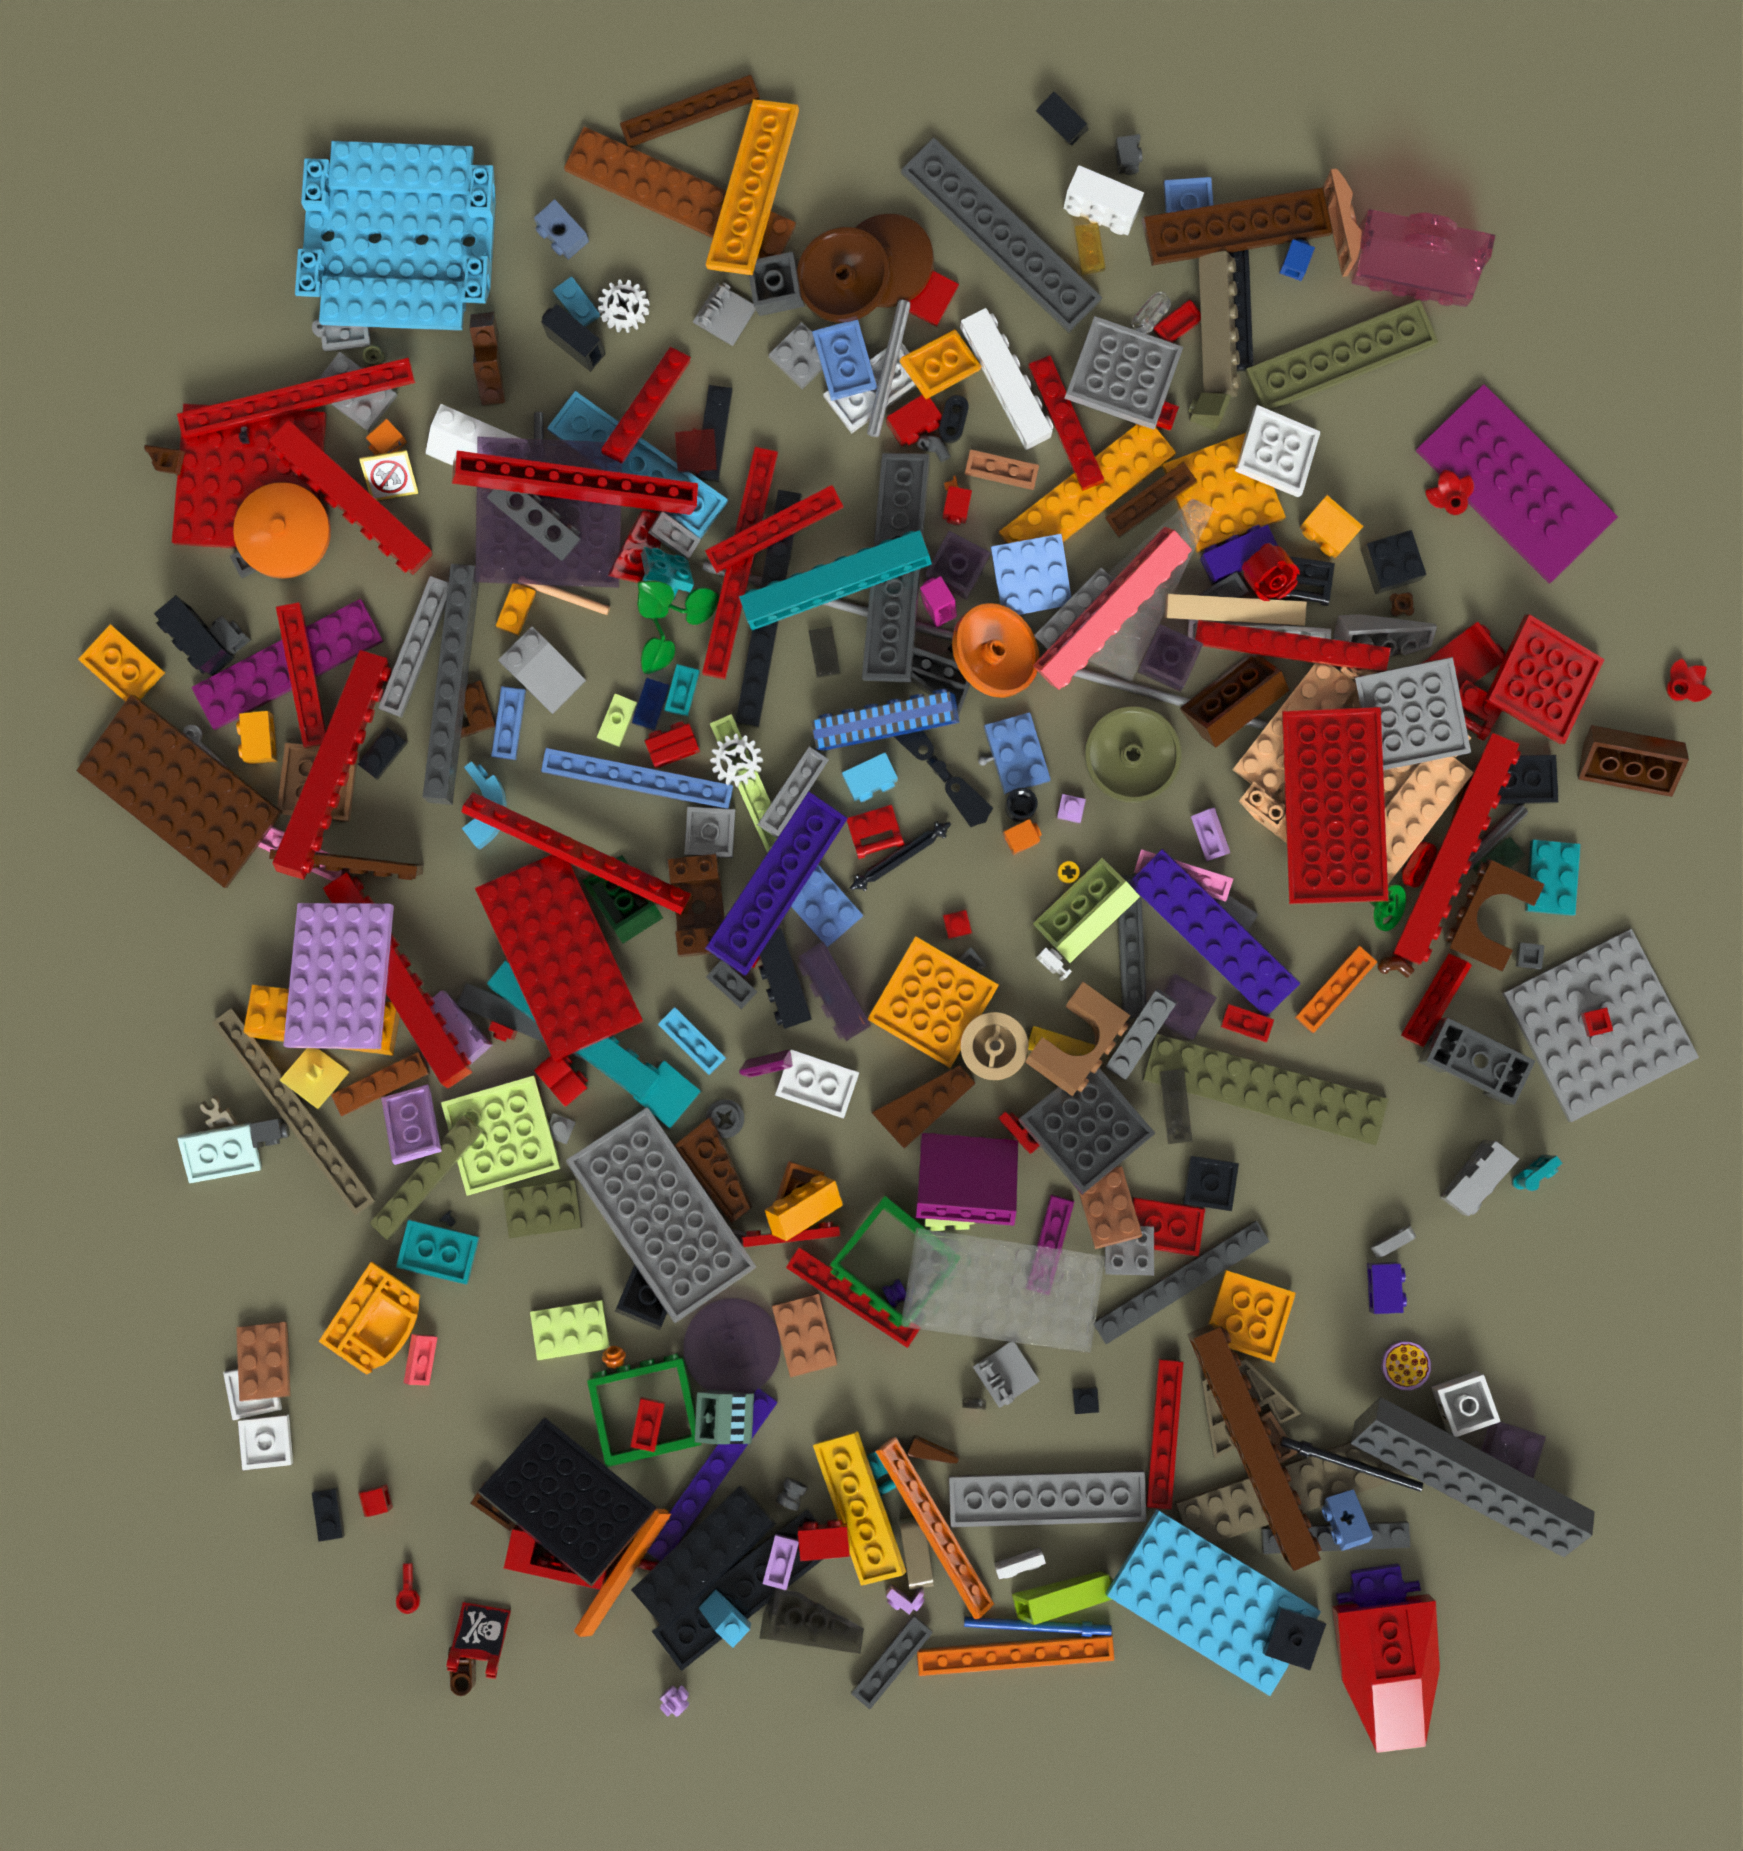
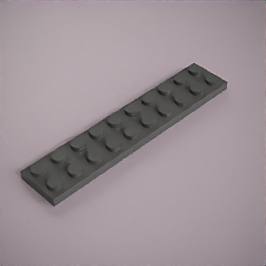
(1001, 235)
(895, 601)

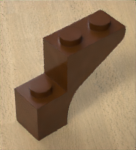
(487, 358)

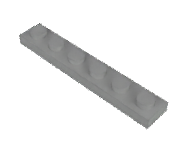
(415, 647)

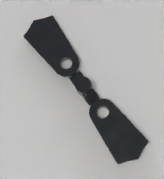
(967, 801)

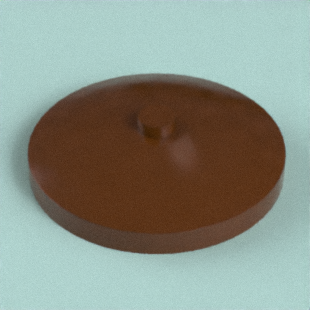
(908, 253)
(843, 274)

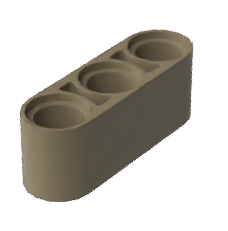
(916, 1554)

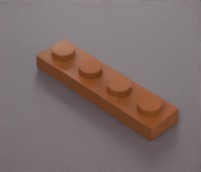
(380, 1084)

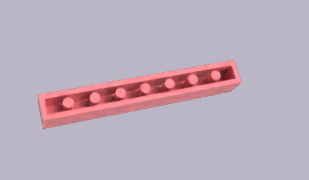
(1112, 608)

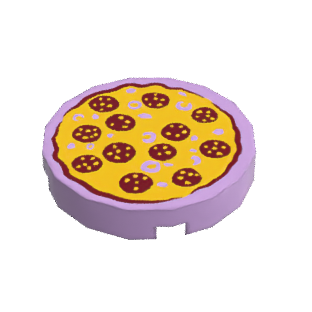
(1406, 1365)

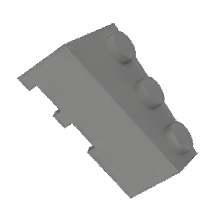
(1479, 1177)

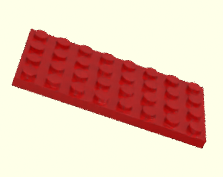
(1335, 806)
(558, 955)

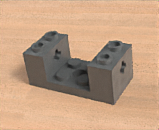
(1454, 1049)

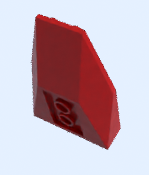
(1390, 1668)

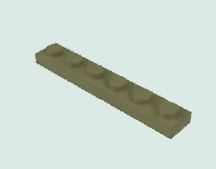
(426, 1177)

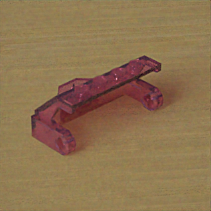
(1421, 257)

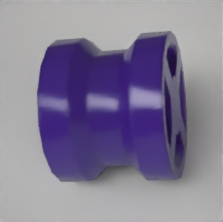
(895, 1293)

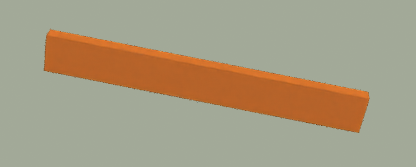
(935, 1527)
(1015, 1654)

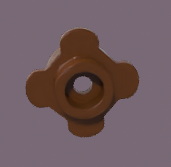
(1407, 599)

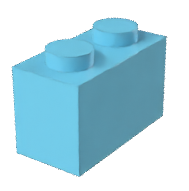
(870, 777)

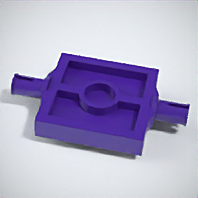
(1377, 1586)

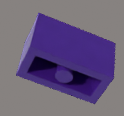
(1385, 1288)

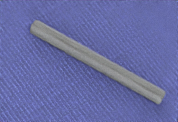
(888, 368)

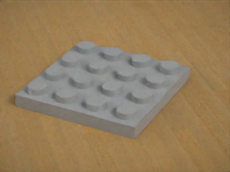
(1124, 372)
(1418, 712)

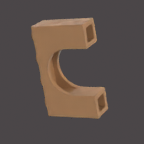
(1071, 1071)

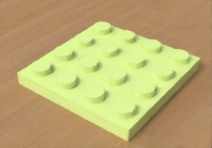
(514, 1137)

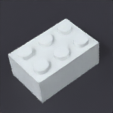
(1103, 200)

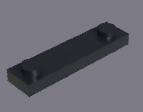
(716, 418)

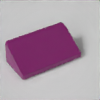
(767, 1064)

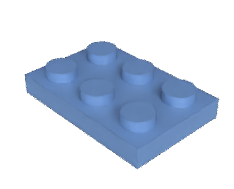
(1187, 194)
(844, 360)
(1017, 753)
(825, 907)

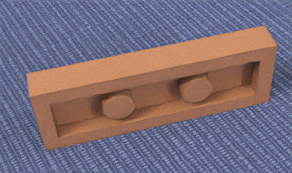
(1001, 469)

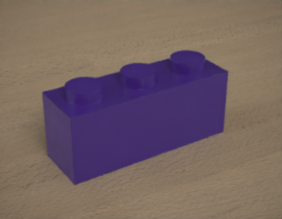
(1227, 559)

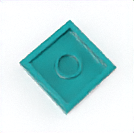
(670, 1095)

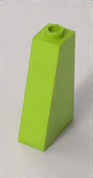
(1061, 1598)

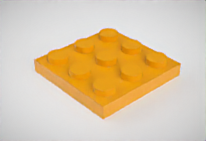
(1252, 1314)

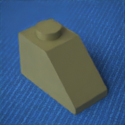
(1209, 409)

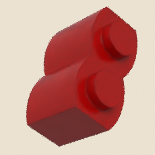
(562, 1079)

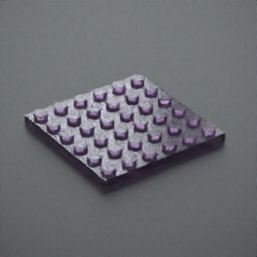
(515, 557)

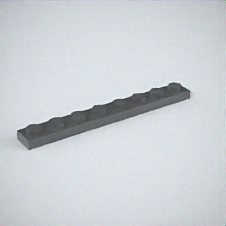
(1181, 1282)

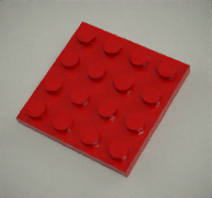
(1544, 679)

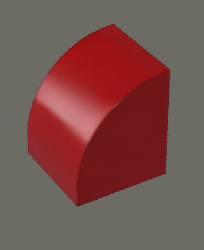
(375, 1501)

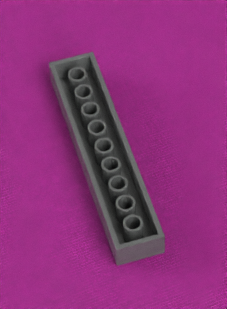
(1472, 1477)

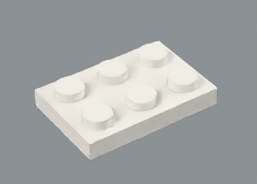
(817, 1084)

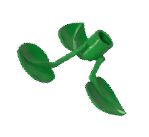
(654, 603)

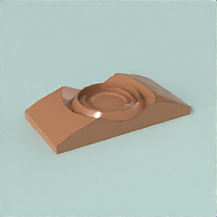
(1343, 220)

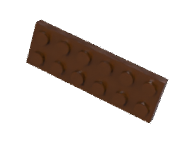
(362, 865)

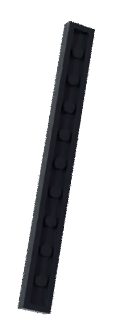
(764, 638)

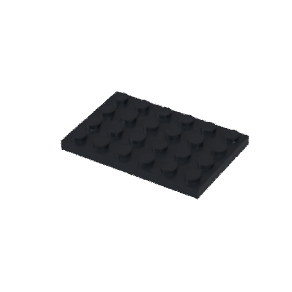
(567, 1501)

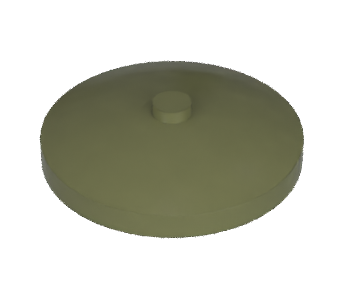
(1132, 754)

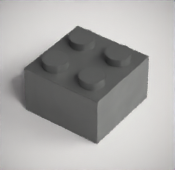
(776, 284)

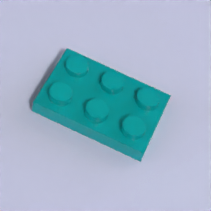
(1558, 868)
(437, 1252)

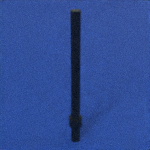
(1305, 1449)

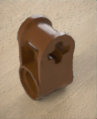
(466, 1669)

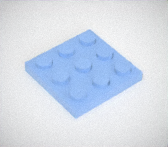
(1031, 574)

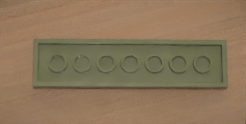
(1341, 356)

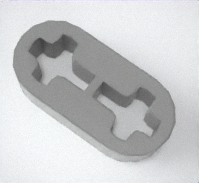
(1393, 1241)

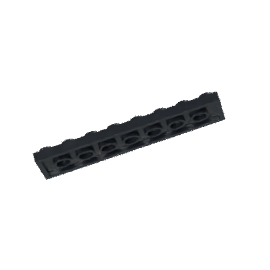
(742, 1587)

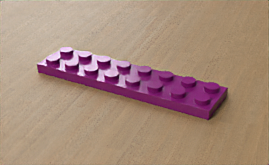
(266, 673)

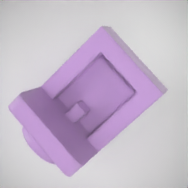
(898, 1599)

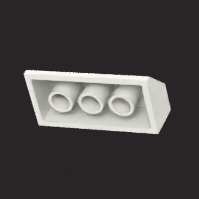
(459, 432)

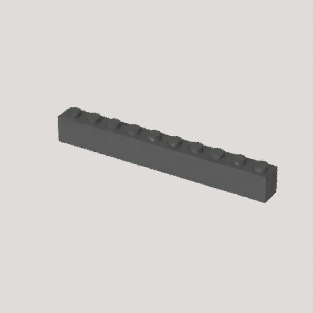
(451, 685)

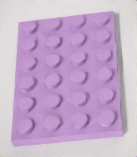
(338, 976)

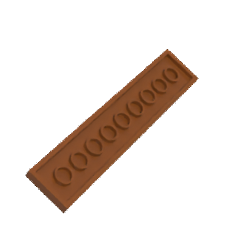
(662, 188)

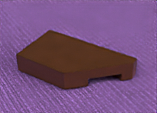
(166, 459)

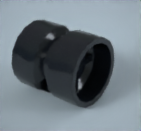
(1021, 804)

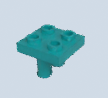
(667, 569)

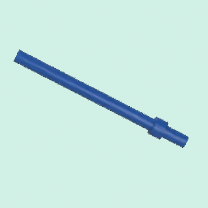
(1085, 1628)

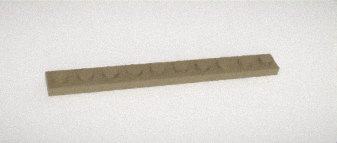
(294, 1112)

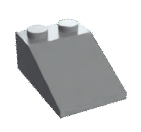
(542, 670)

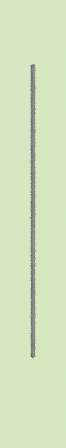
(1082, 673)

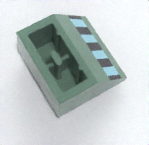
(724, 1417)

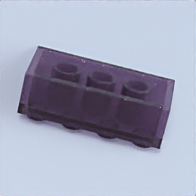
(834, 991)

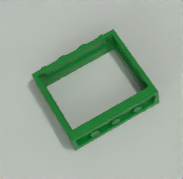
(856, 1285)
(625, 1372)

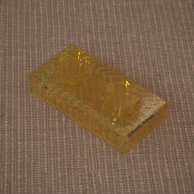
(1089, 248)

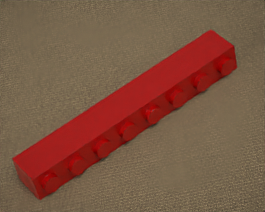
(350, 497)

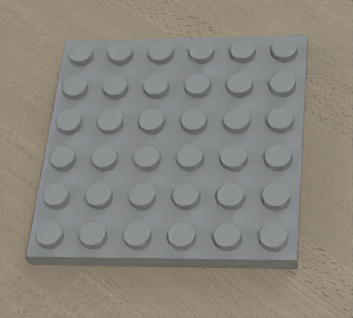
(1603, 1067)

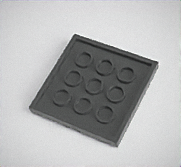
(1088, 1130)

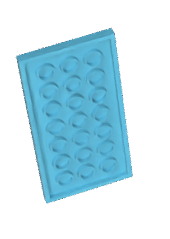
(1205, 1599)

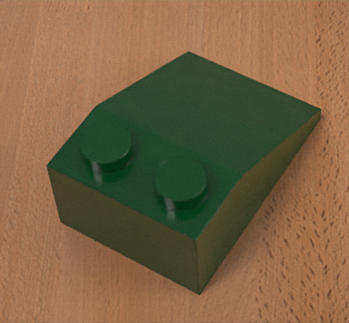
(623, 909)

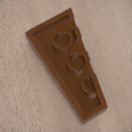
(713, 1168)

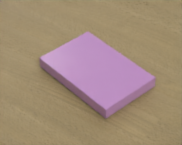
(411, 1124)

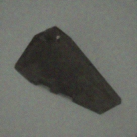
(800, 1621)

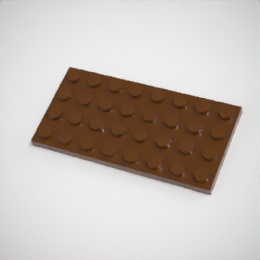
(179, 791)

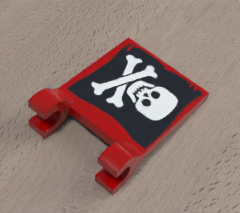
(479, 1636)

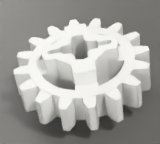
(616, 311)
(750, 766)

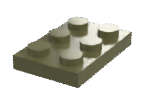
(542, 1209)

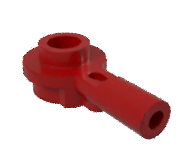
(408, 1599)

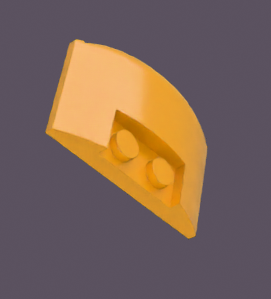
(373, 1320)

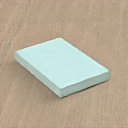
(219, 1153)

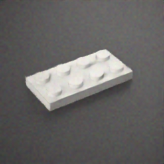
(857, 409)

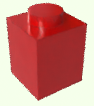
(957, 505)

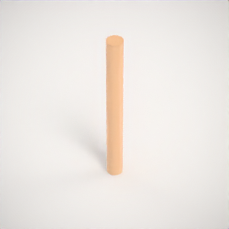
(570, 597)

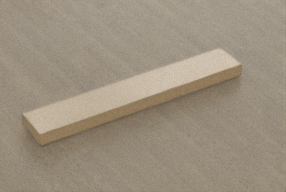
(1235, 609)

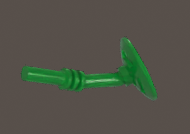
(1386, 908)

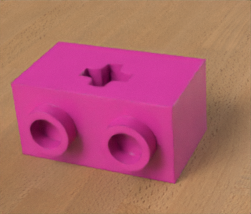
(938, 601)

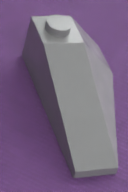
(1397, 634)

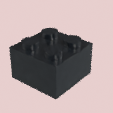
(1393, 562)
(640, 1302)

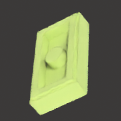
(617, 720)

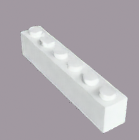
(1006, 379)

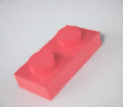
(420, 1359)

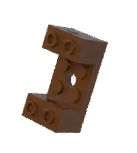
(702, 880)

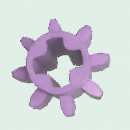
(674, 1701)

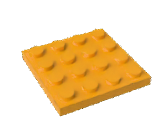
(1236, 498)
(932, 1001)

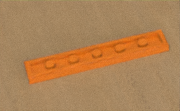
(621, 1573)

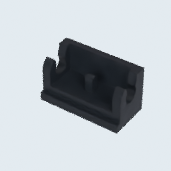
(1062, 118)

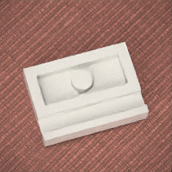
(1052, 962)
(1019, 1563)

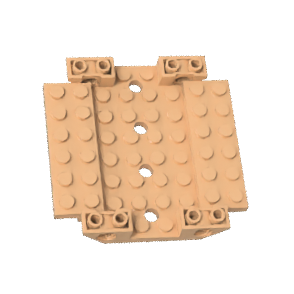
(1412, 793)

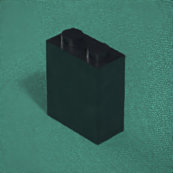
(572, 337)

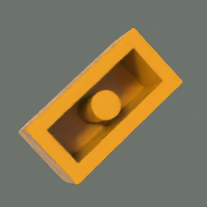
(257, 737)

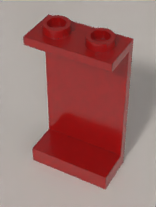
(1472, 653)

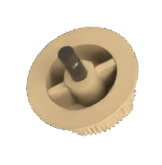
(994, 1046)

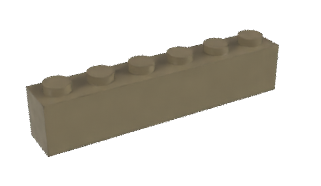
(1218, 324)

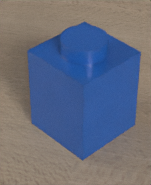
(1297, 259)

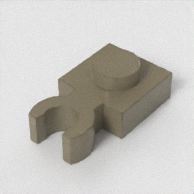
(218, 1117)

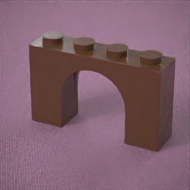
(1466, 934)

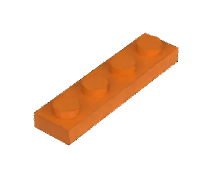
(1335, 989)

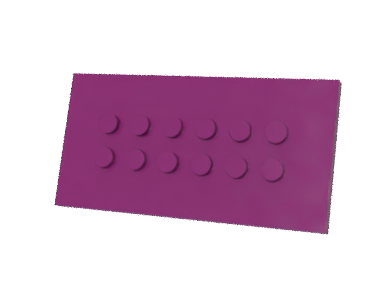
(1518, 483)

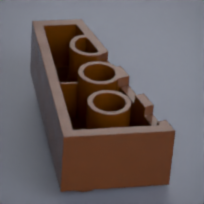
(918, 1109)

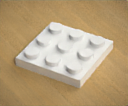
(1277, 451)

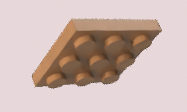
(295, 770)

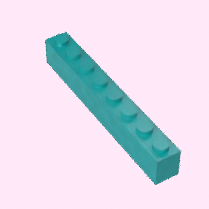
(835, 579)
(604, 1055)

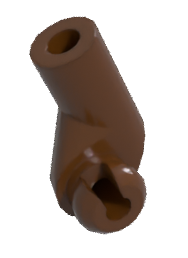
(1395, 963)

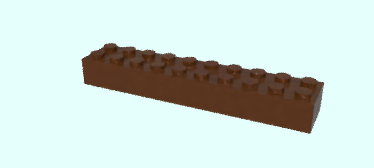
(1254, 1447)

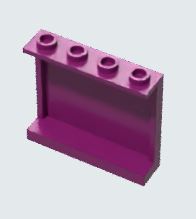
(967, 1179)

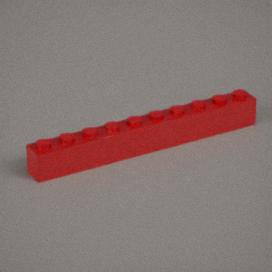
(574, 482)
(331, 765)
(1456, 848)
(410, 1000)

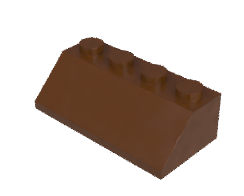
(1235, 699)
(1632, 761)

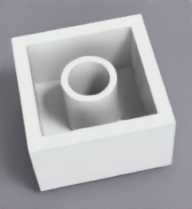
(1465, 1404)

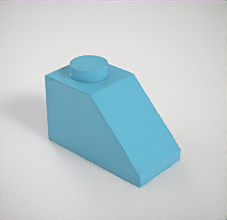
(725, 1618)

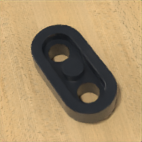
(952, 419)

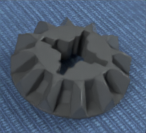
(737, 1117)

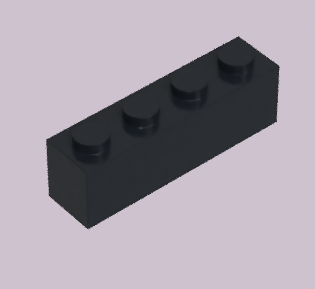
(783, 982)

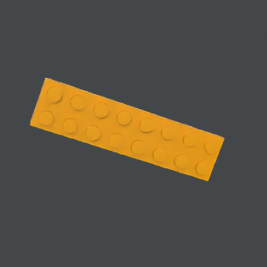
(752, 187)
(1070, 509)

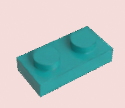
(682, 690)

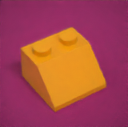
(1330, 527)

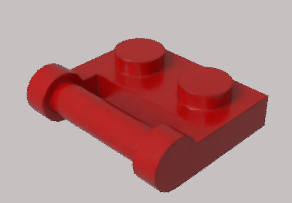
(1473, 702)
(872, 824)

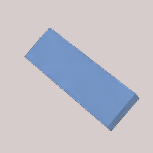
(508, 723)

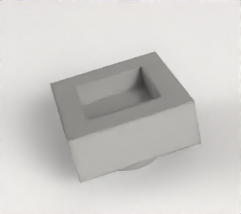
(561, 1128)

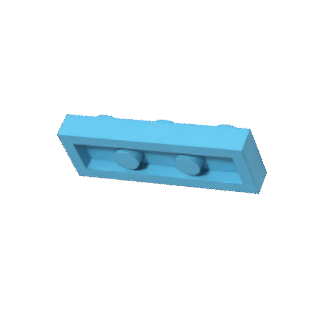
(692, 1041)

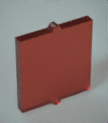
(695, 450)

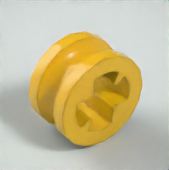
(1073, 866)

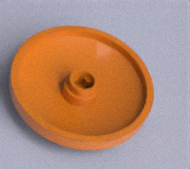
(282, 530)
(995, 650)

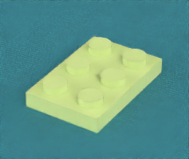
(570, 1329)

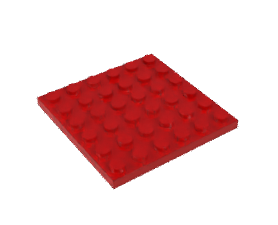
(223, 472)

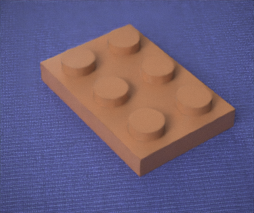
(1110, 1211)
(804, 1335)
(263, 1361)

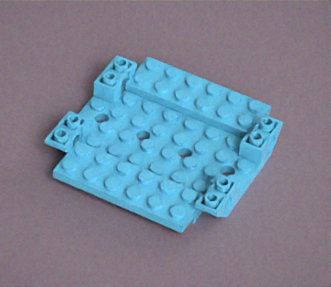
(401, 196)

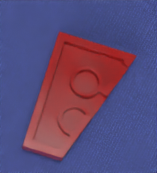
(629, 561)

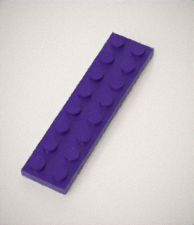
(776, 883)
(1214, 932)

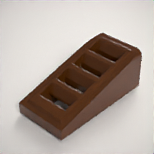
(928, 1450)

